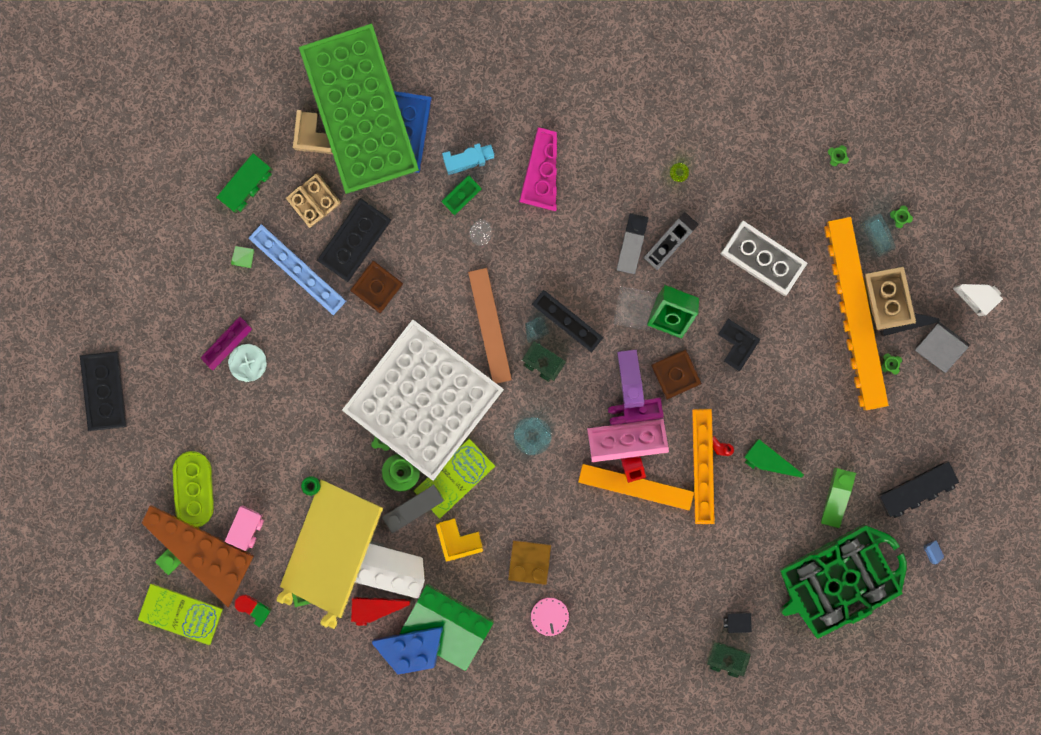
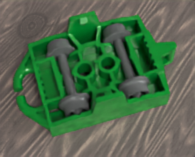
(872, 584)

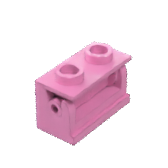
(244, 528)

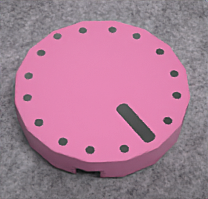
(549, 616)

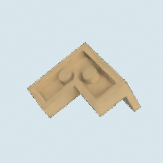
(305, 134)

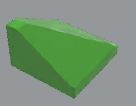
(242, 257)

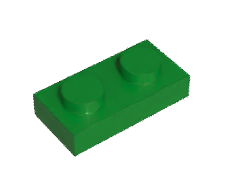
(461, 195)

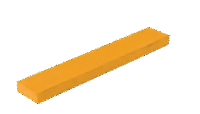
(703, 466)
(641, 488)

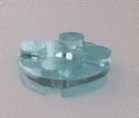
(534, 425)

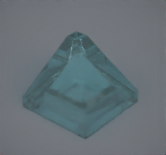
(536, 329)

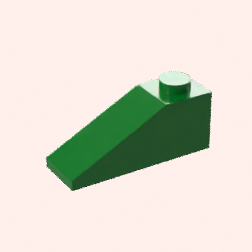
(764, 458)

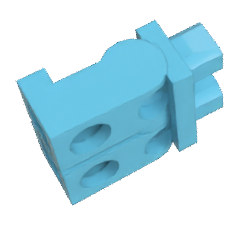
(468, 159)

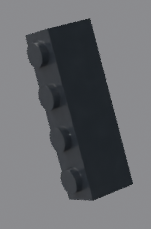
(567, 321)
(917, 489)

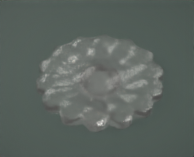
(480, 232)

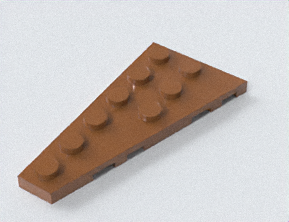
(206, 556)

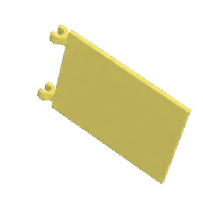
(330, 551)

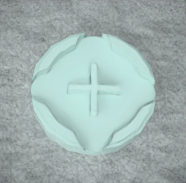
(247, 362)

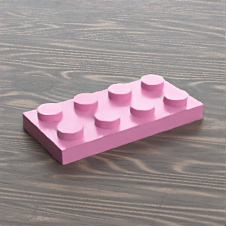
(627, 440)

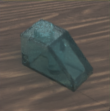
(878, 235)

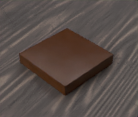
(376, 287)
(676, 374)

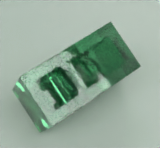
(531, 361)
(739, 659)

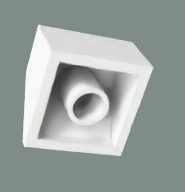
(979, 297)

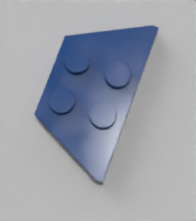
(410, 650)

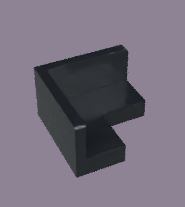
(742, 342)

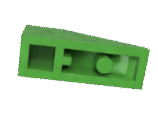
(838, 497)

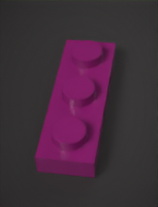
(226, 343)

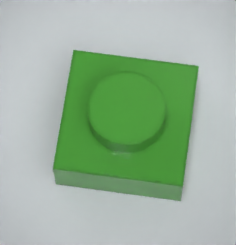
(168, 562)

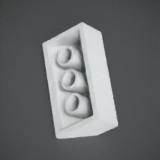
(392, 571)

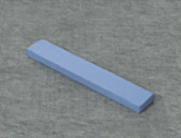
(297, 269)

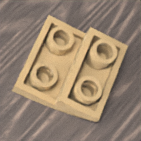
(313, 200)

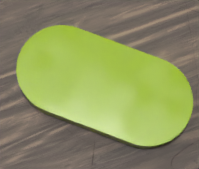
(193, 488)

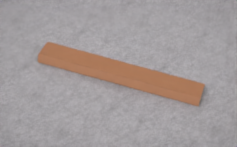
(490, 325)

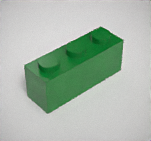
(245, 183)

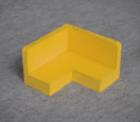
(453, 544)

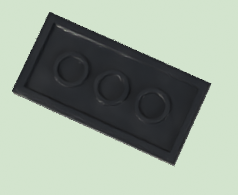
(354, 240)
(103, 391)

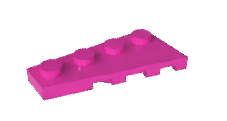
(540, 178)

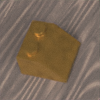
(529, 562)

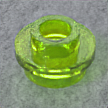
(674, 176)

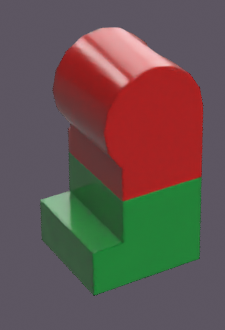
(252, 607)

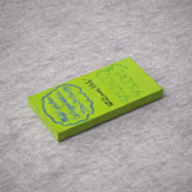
(458, 476)
(180, 614)

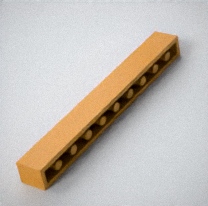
(857, 313)

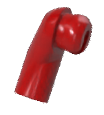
(722, 448)

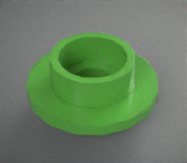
(392, 480)

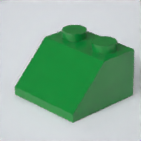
(673, 311)

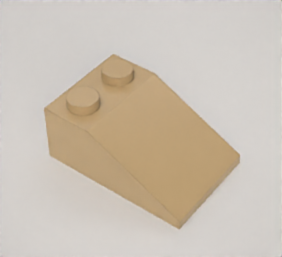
(889, 298)

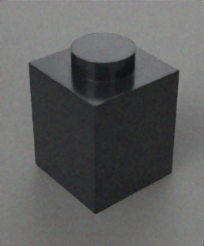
(738, 622)

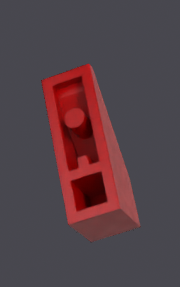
(370, 609)

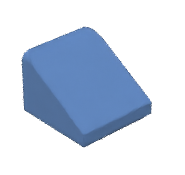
(933, 552)

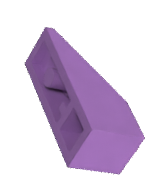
(630, 379)

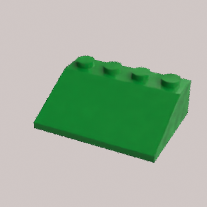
(462, 626)

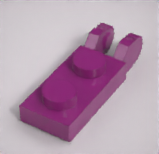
(651, 410)

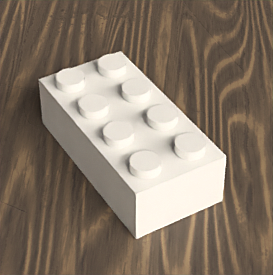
(763, 258)

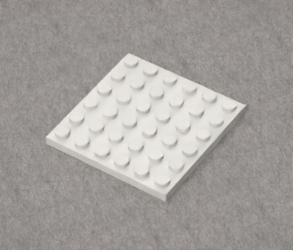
(422, 400)

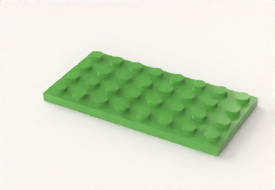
(359, 108)

